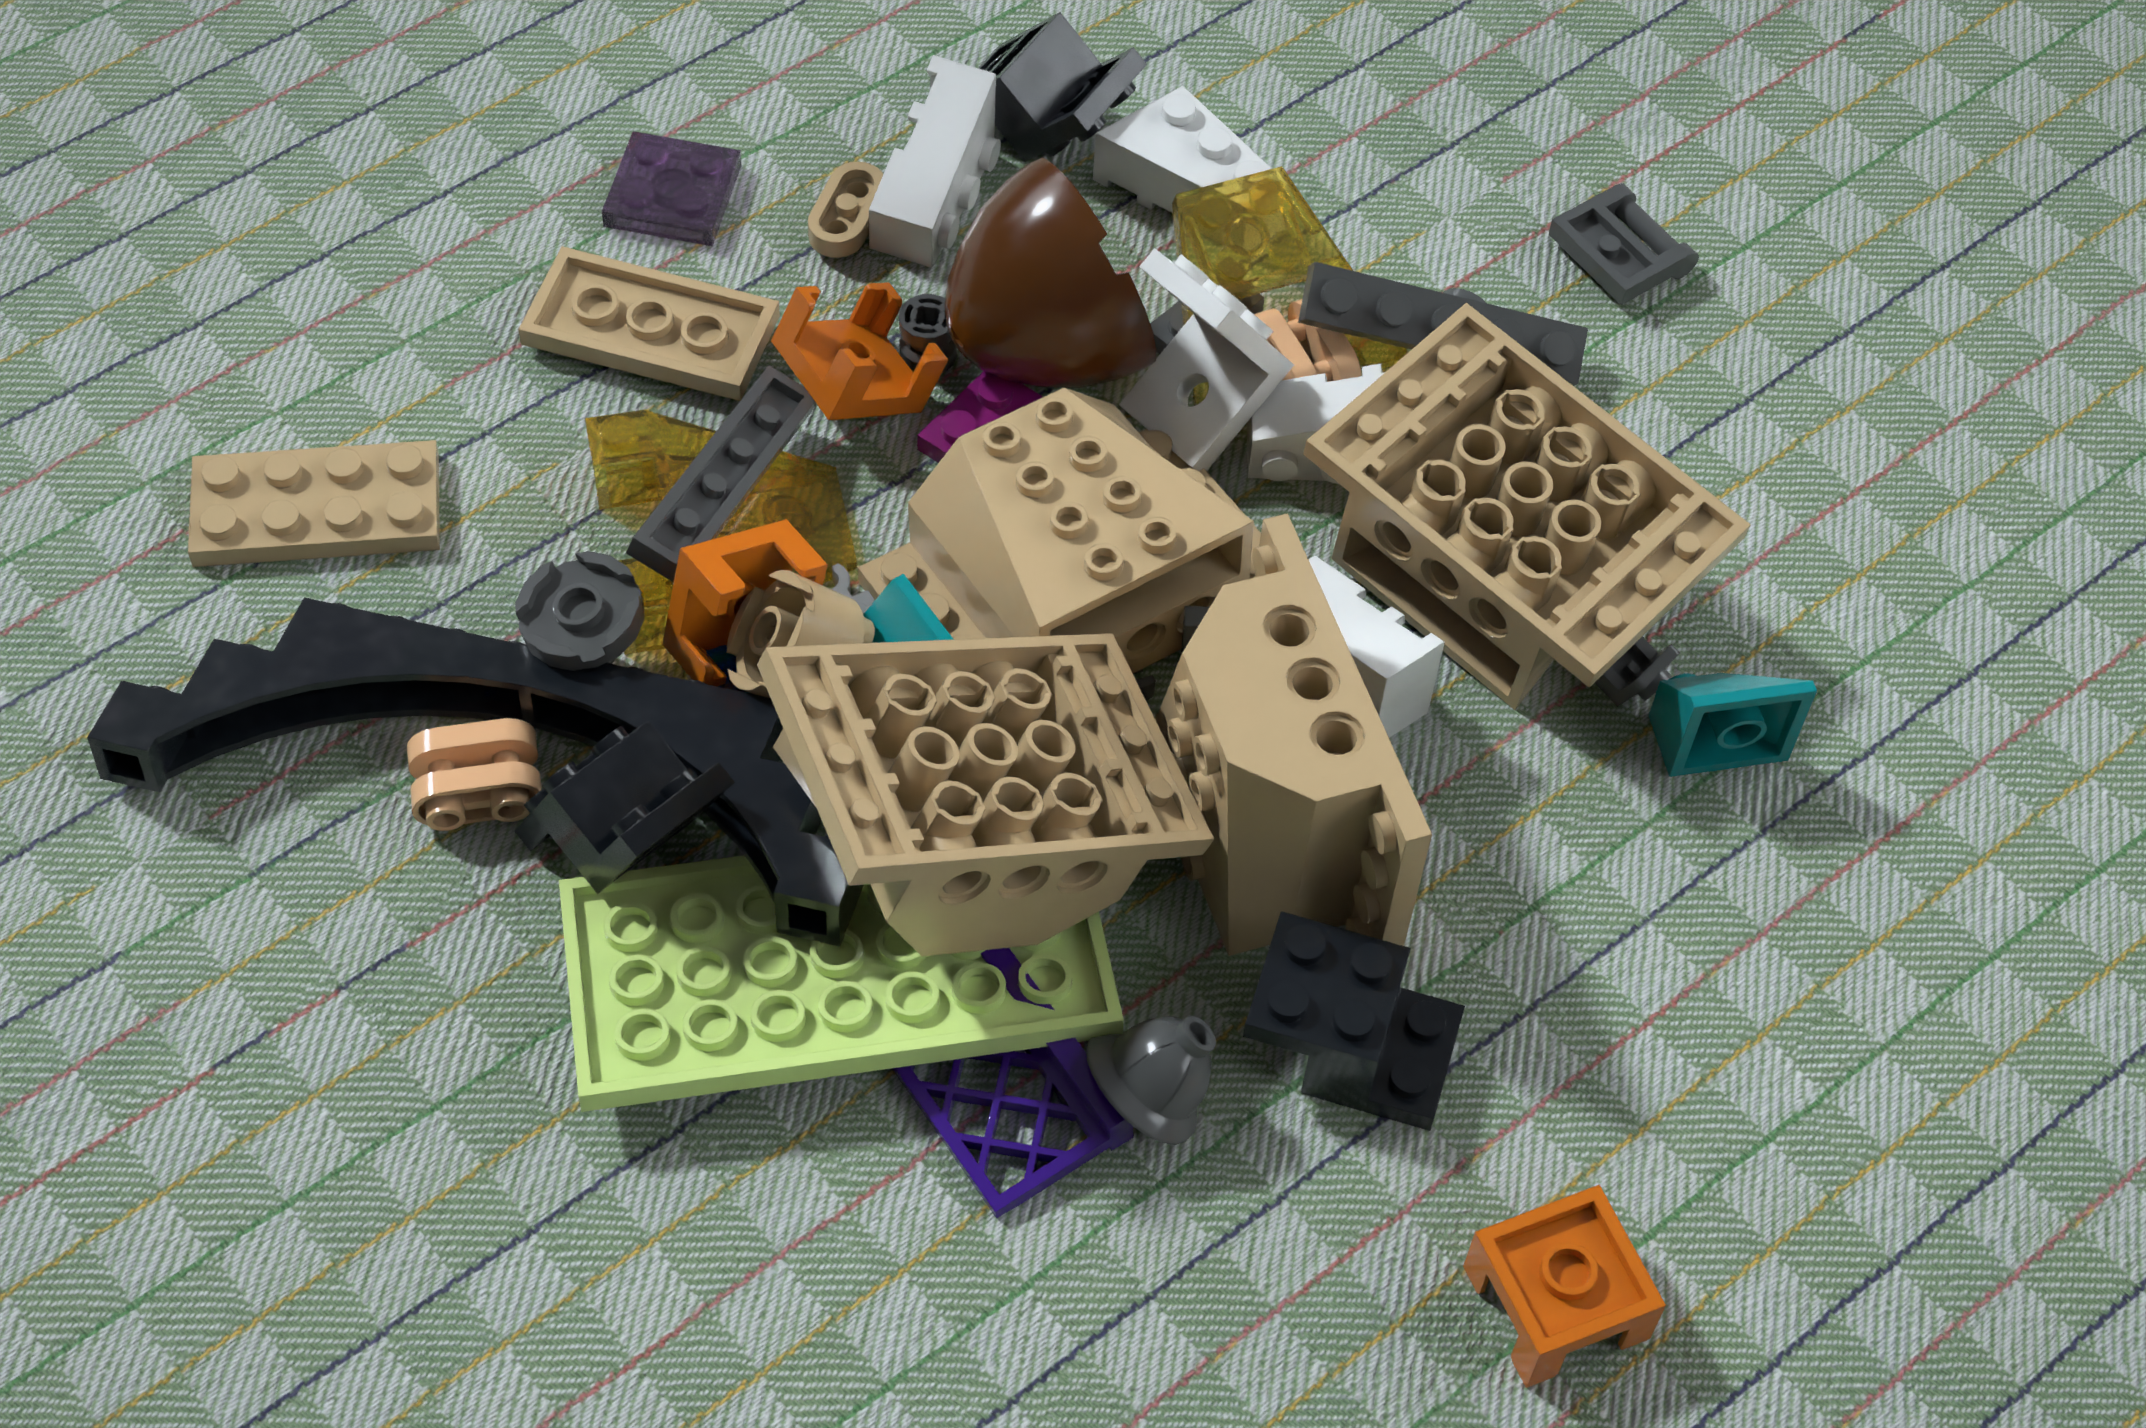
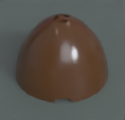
(1038, 292)

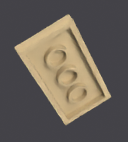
(650, 323)
(314, 503)

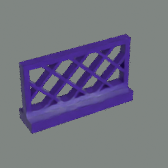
(1066, 1074)

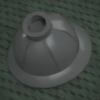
(1155, 1074)

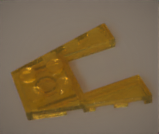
(1256, 239)

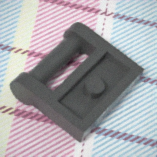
(1614, 253)

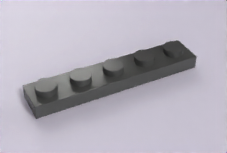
(1407, 314)
(723, 471)

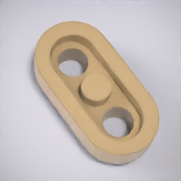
(839, 218)

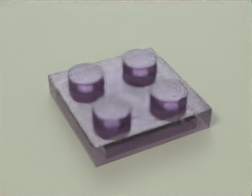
(672, 188)

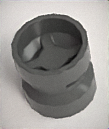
(924, 322)

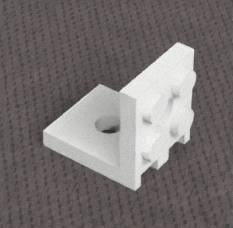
(1216, 346)

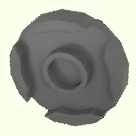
(580, 611)

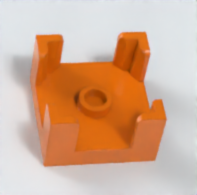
(850, 361)
(716, 579)
(1565, 1281)

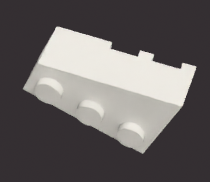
(1170, 151)
(940, 166)
(1291, 417)
(1391, 659)

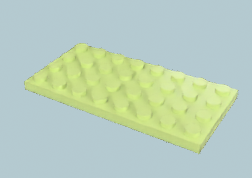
(699, 995)

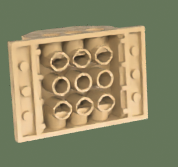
(1513, 510)
(1069, 530)
(1290, 763)
(983, 779)

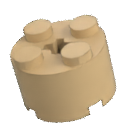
(791, 614)

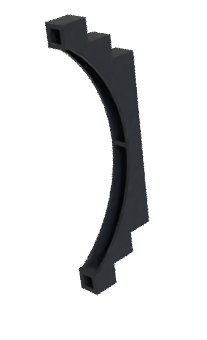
(368, 665)

